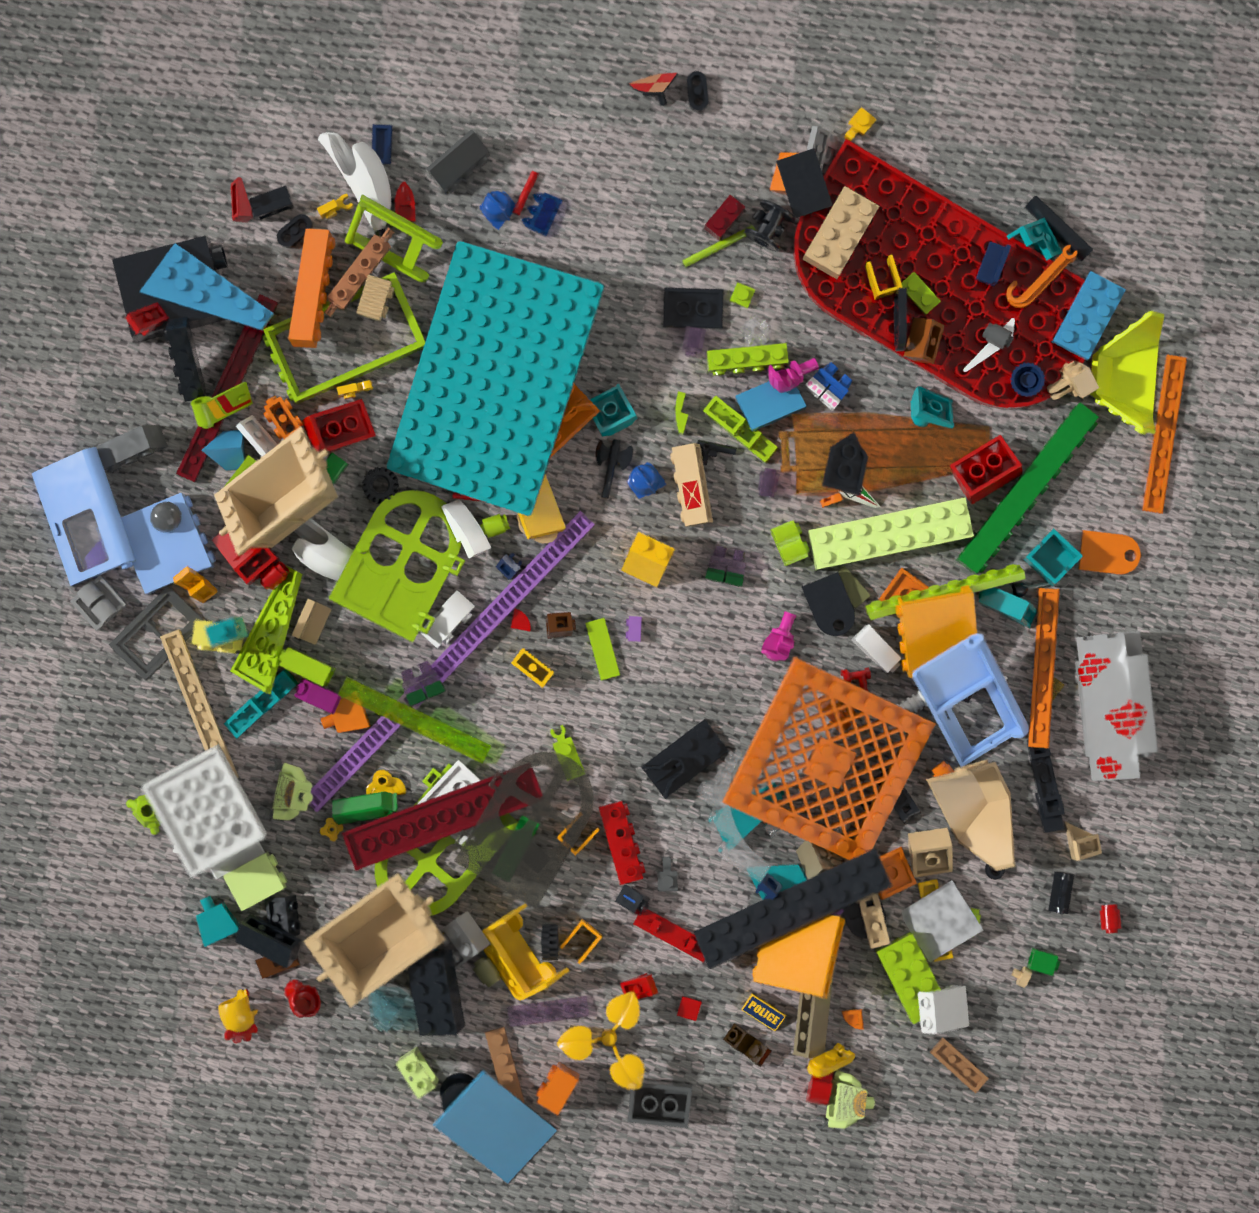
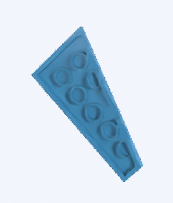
(196, 286)

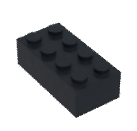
(436, 994)

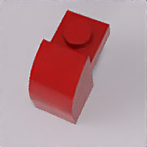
(819, 1090)

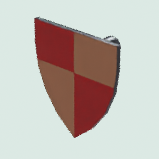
(655, 86)

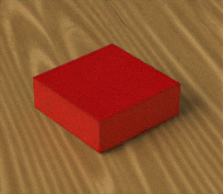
(689, 1008)

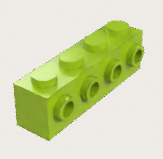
(747, 358)

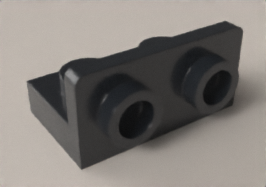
(283, 913)

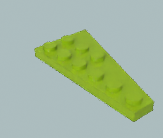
(261, 651)

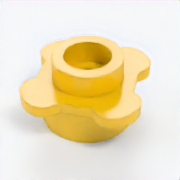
(330, 823)

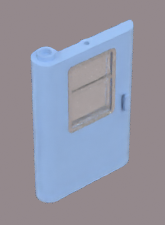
(83, 516)

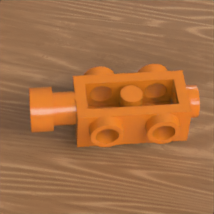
(283, 420)

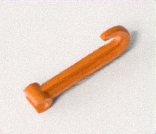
(1042, 282)

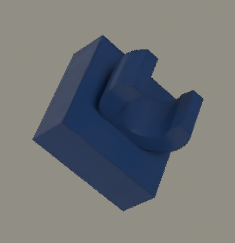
(508, 566)
(769, 887)

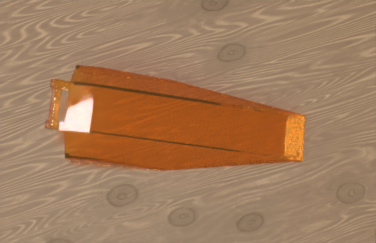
(895, 447)

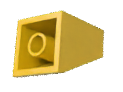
(647, 559)

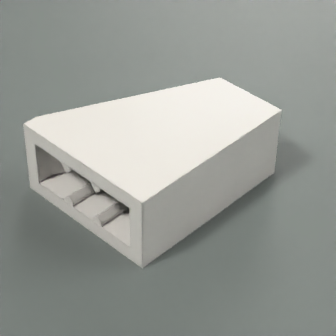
(877, 649)

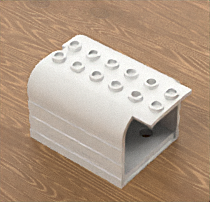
(202, 810)

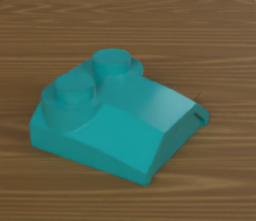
(931, 408)
(614, 411)

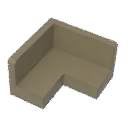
(817, 859)

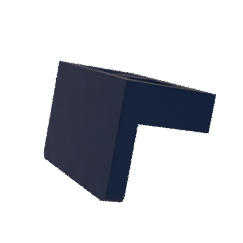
(992, 263)

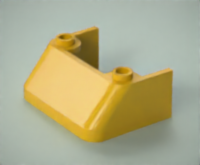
(515, 959)

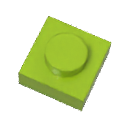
(742, 295)

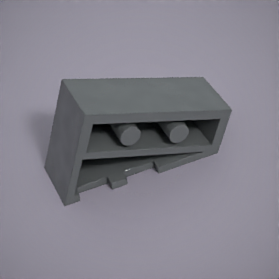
(131, 446)

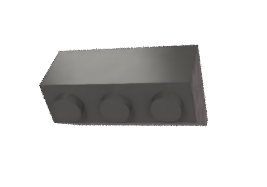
(458, 162)

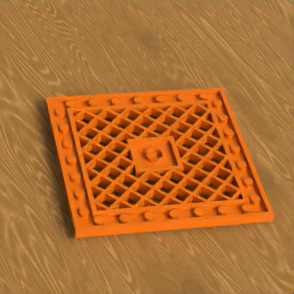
(828, 761)

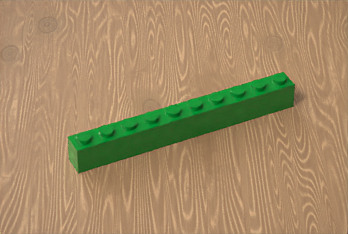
(1027, 488)

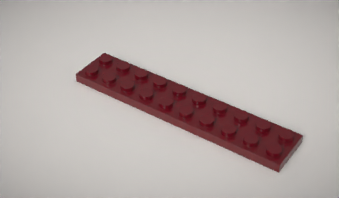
(430, 820)

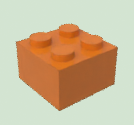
(558, 1087)

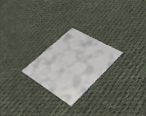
(941, 921)

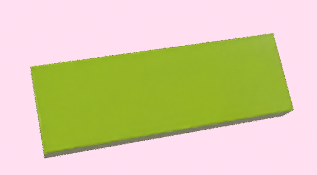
(602, 649)

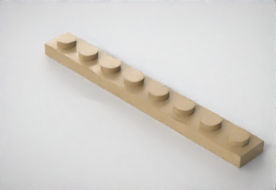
(194, 693)

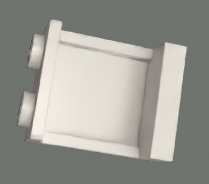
(943, 1009)

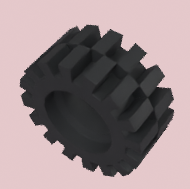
(380, 473)
(549, 942)

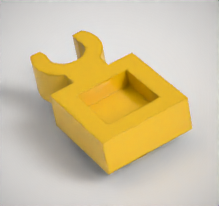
(350, 390)

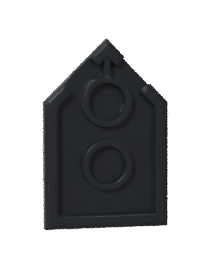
(846, 466)

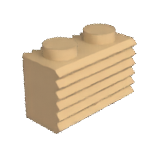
(374, 298)

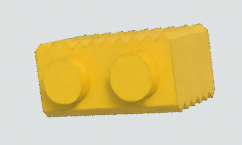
(532, 667)

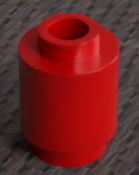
(274, 575)
(1110, 918)

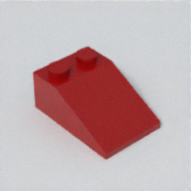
(338, 427)

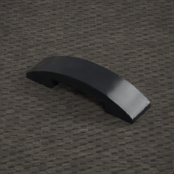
(1045, 782)

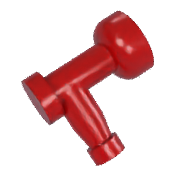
(862, 675)

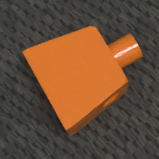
(347, 717)

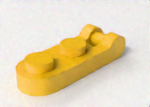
(830, 1061)

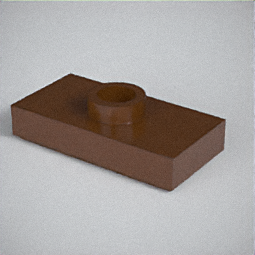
(268, 967)

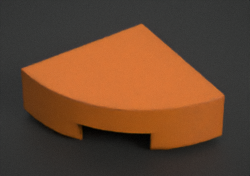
(831, 500)
(854, 1018)

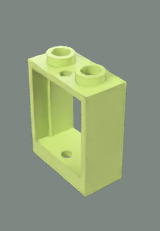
(415, 1065)

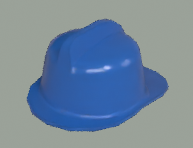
(497, 208)
(645, 480)

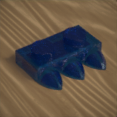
(543, 213)

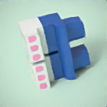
(822, 380)

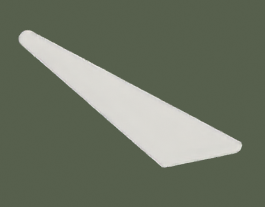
(989, 349)

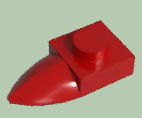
(405, 202)

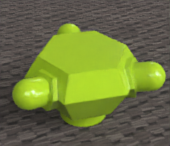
(144, 813)

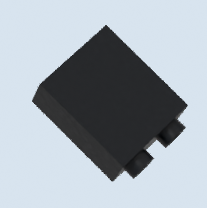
(136, 269)

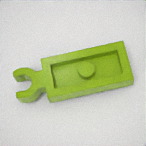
(565, 746)

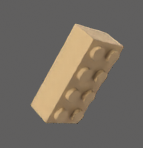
(840, 232)

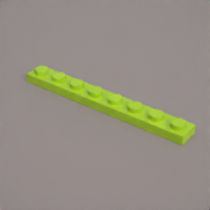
(976, 582)

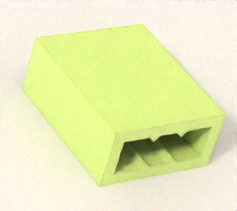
(255, 880)

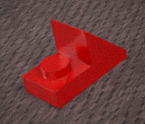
(147, 318)
(642, 986)

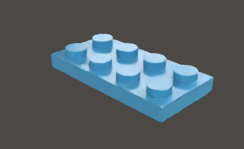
(1088, 315)

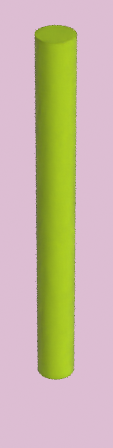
(716, 247)

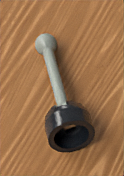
(1020, 588)

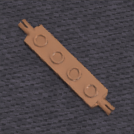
(358, 272)

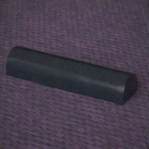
(1059, 228)

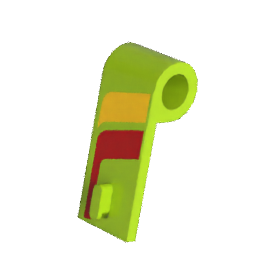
(211, 410)

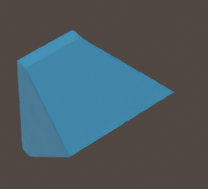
(227, 449)

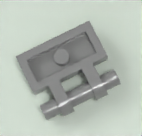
(824, 146)

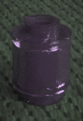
(768, 482)

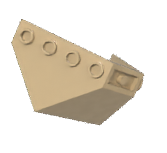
(978, 811)

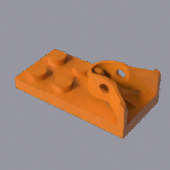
(576, 416)

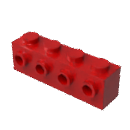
(620, 841)

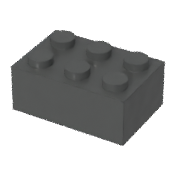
(660, 1104)

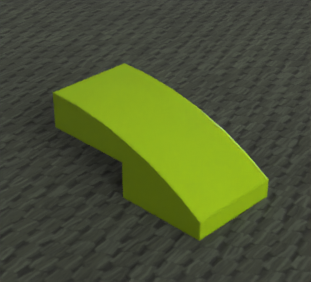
(681, 418)

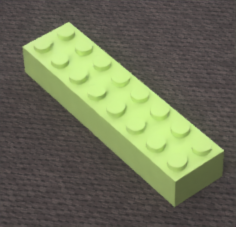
(890, 533)

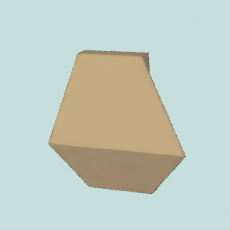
(1082, 843)

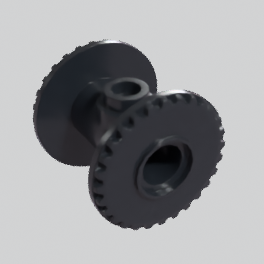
(772, 225)
(453, 1087)

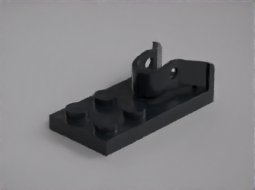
(684, 758)

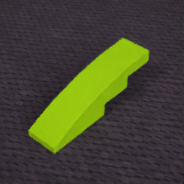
(739, 429)

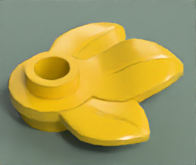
(391, 785)

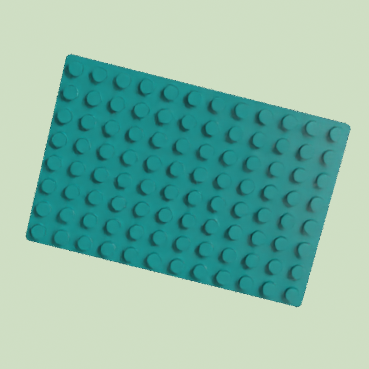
(495, 377)

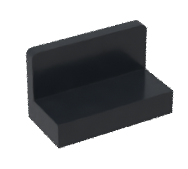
(271, 203)

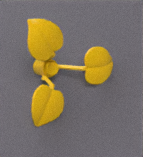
(577, 1041)

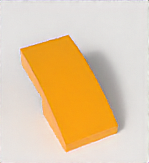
(196, 584)

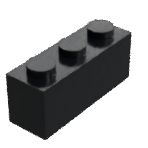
(268, 941)

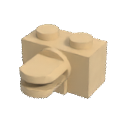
(1075, 379)

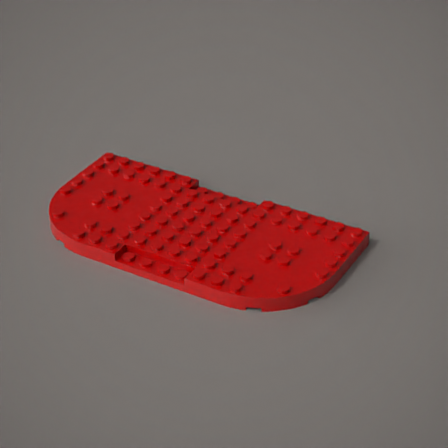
(945, 251)

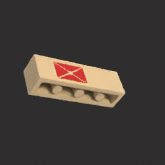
(692, 485)

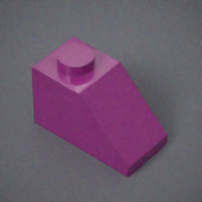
(317, 695)

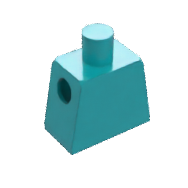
(226, 631)
(215, 921)

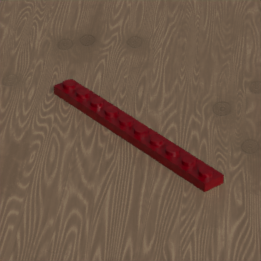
(231, 377)

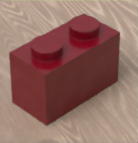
(724, 217)

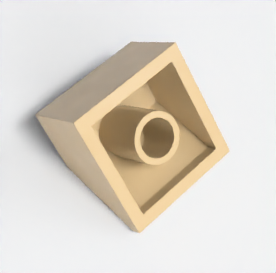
(930, 852)

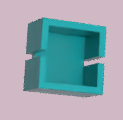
(1053, 557)

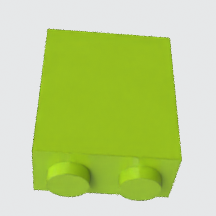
(306, 666)

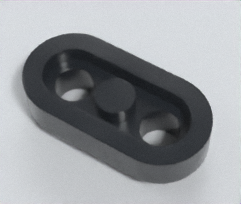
(697, 92)
(292, 228)

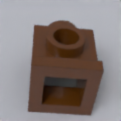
(556, 619)

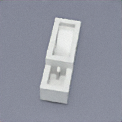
(466, 528)

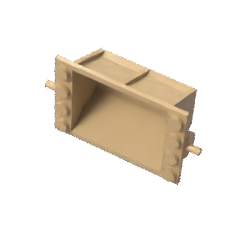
(276, 494)
(375, 939)

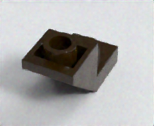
(747, 1045)

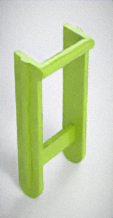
(419, 235)

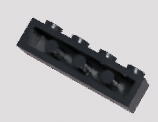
(186, 360)

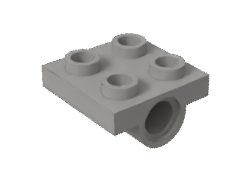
(98, 602)

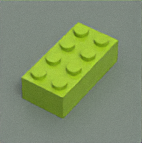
(907, 972)

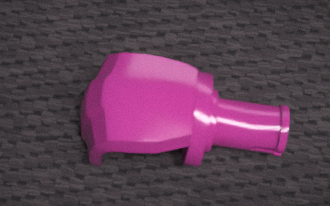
(787, 379)
(780, 641)

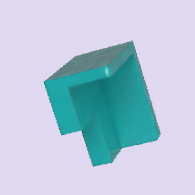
(1040, 235)

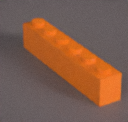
(311, 288)

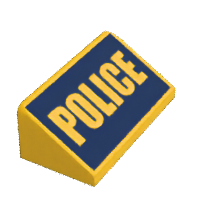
(763, 1012)

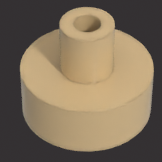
(1022, 976)

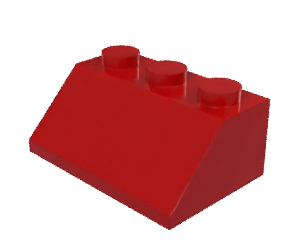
(986, 469)

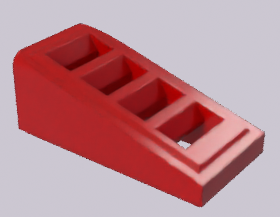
(240, 204)

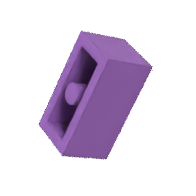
(634, 632)

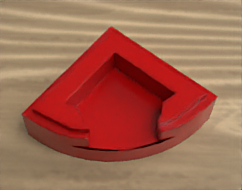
(520, 621)

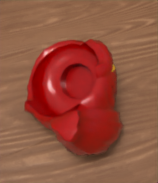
(302, 998)

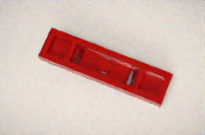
(669, 933)

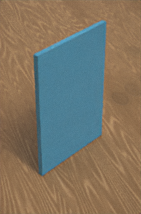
(495, 1127)

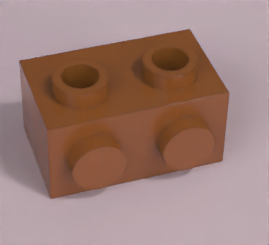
(924, 340)

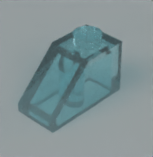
(382, 1011)

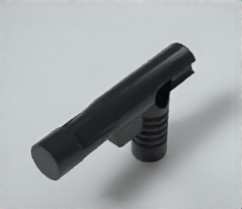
(713, 449)

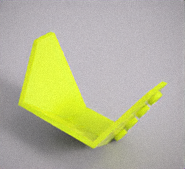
(1127, 372)

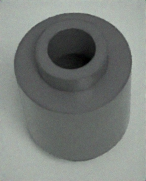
(998, 335)

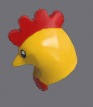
(238, 1017)

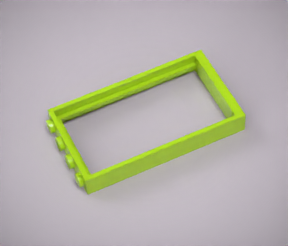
(286, 374)

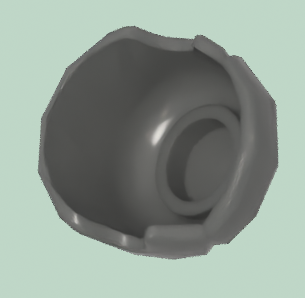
(165, 517)

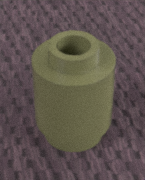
(486, 971)

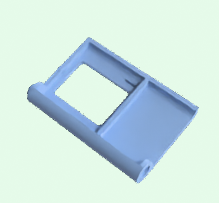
(955, 677)

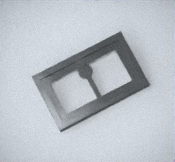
(143, 619)

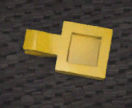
(860, 123)
(330, 209)

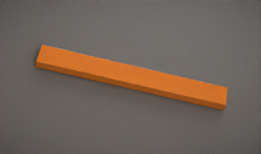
(1164, 434)
(1044, 668)

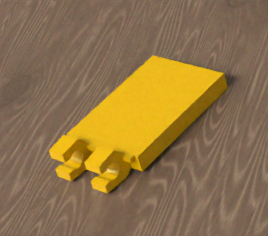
(546, 515)

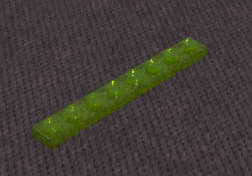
(414, 719)

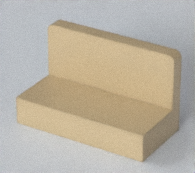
(311, 621)

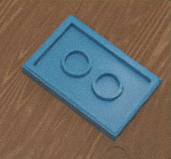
(766, 405)

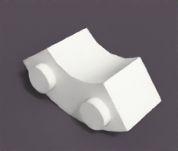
(448, 618)

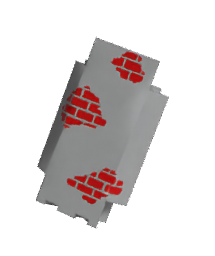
(1115, 704)

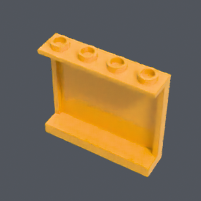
(934, 626)
(802, 959)

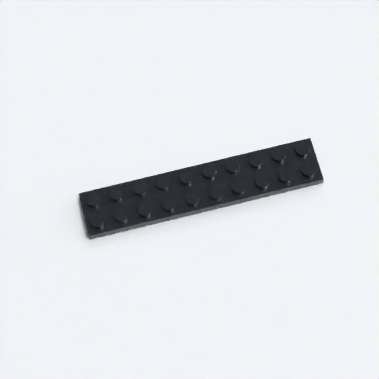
(793, 909)

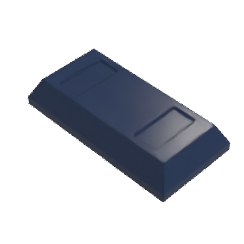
(382, 142)

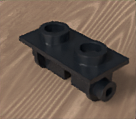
(1061, 892)

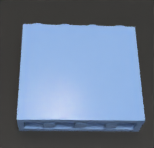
(165, 554)

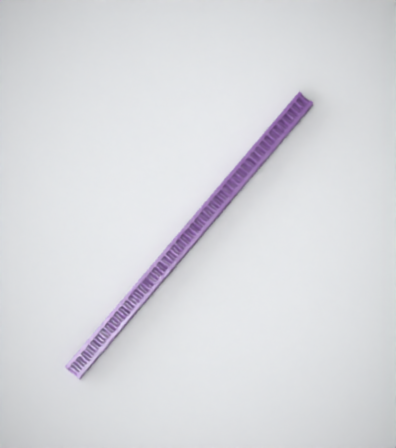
(455, 654)

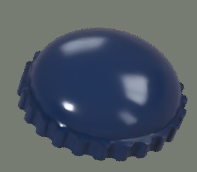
(1027, 379)

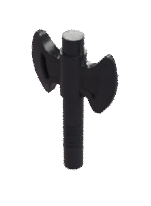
(613, 456)

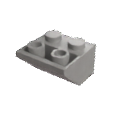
(463, 938)

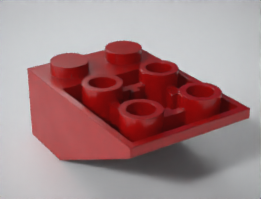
(249, 564)

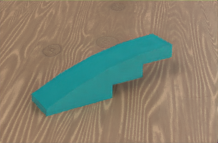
(260, 704)

